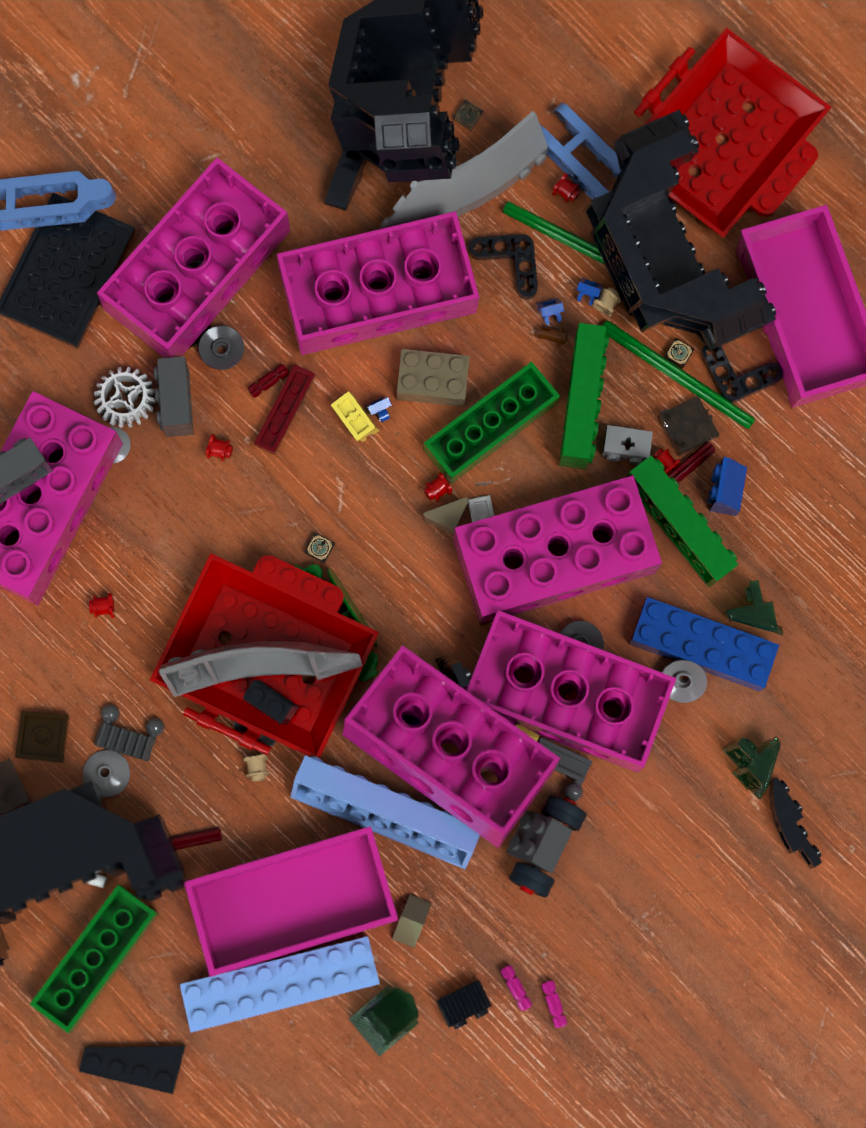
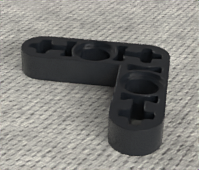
(519, 256)
(739, 383)

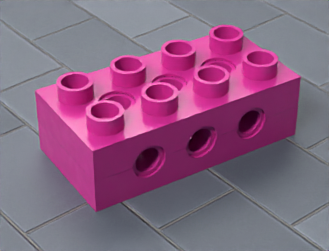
(191, 234)
(382, 256)
(65, 493)
(551, 578)
(595, 678)
(457, 718)

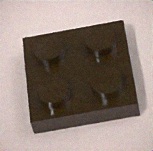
(42, 736)

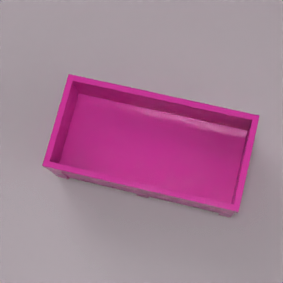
(816, 303)
(290, 901)

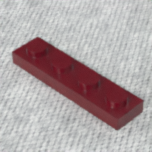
(284, 409)

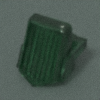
(758, 614)
(753, 764)
(386, 1018)

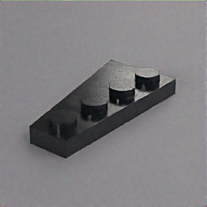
(454, 671)
(141, 1066)

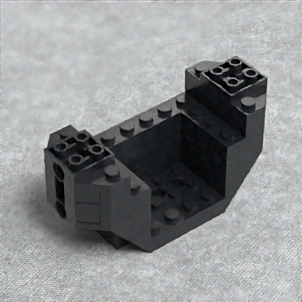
(391, 83)
(649, 249)
(72, 840)

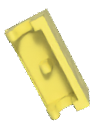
(354, 417)

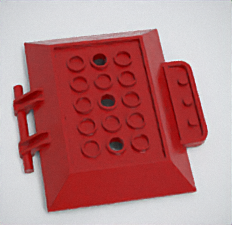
(763, 148)
(268, 606)

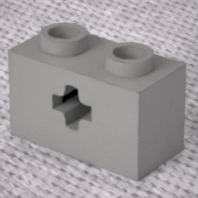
(638, 441)

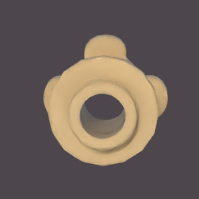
(606, 301)
(256, 767)

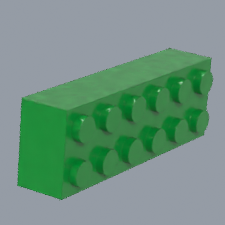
(582, 397)
(491, 422)
(682, 523)
(94, 959)

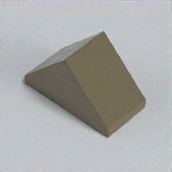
(447, 516)
(411, 921)

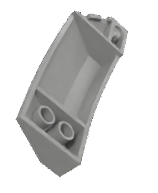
(476, 179)
(253, 660)

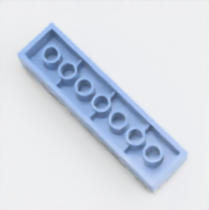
(385, 811)
(279, 984)

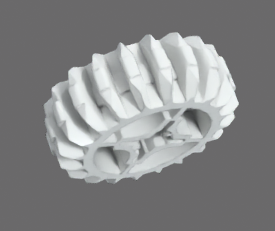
(117, 400)

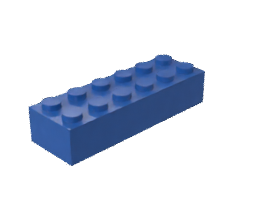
(710, 644)

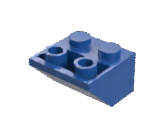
(727, 488)

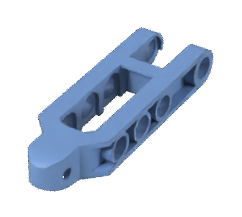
(586, 137)
(90, 198)

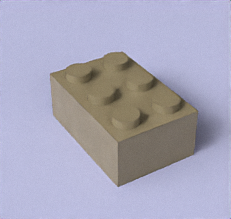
(432, 377)

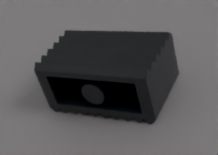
(270, 702)
(463, 1004)

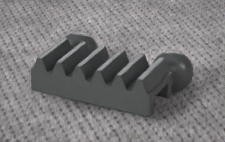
(127, 741)
(571, 766)

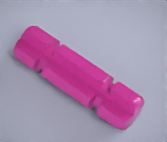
(516, 988)
(554, 1004)

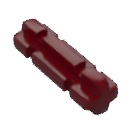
(268, 380)

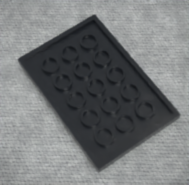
(61, 274)

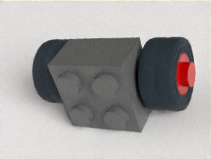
(541, 842)

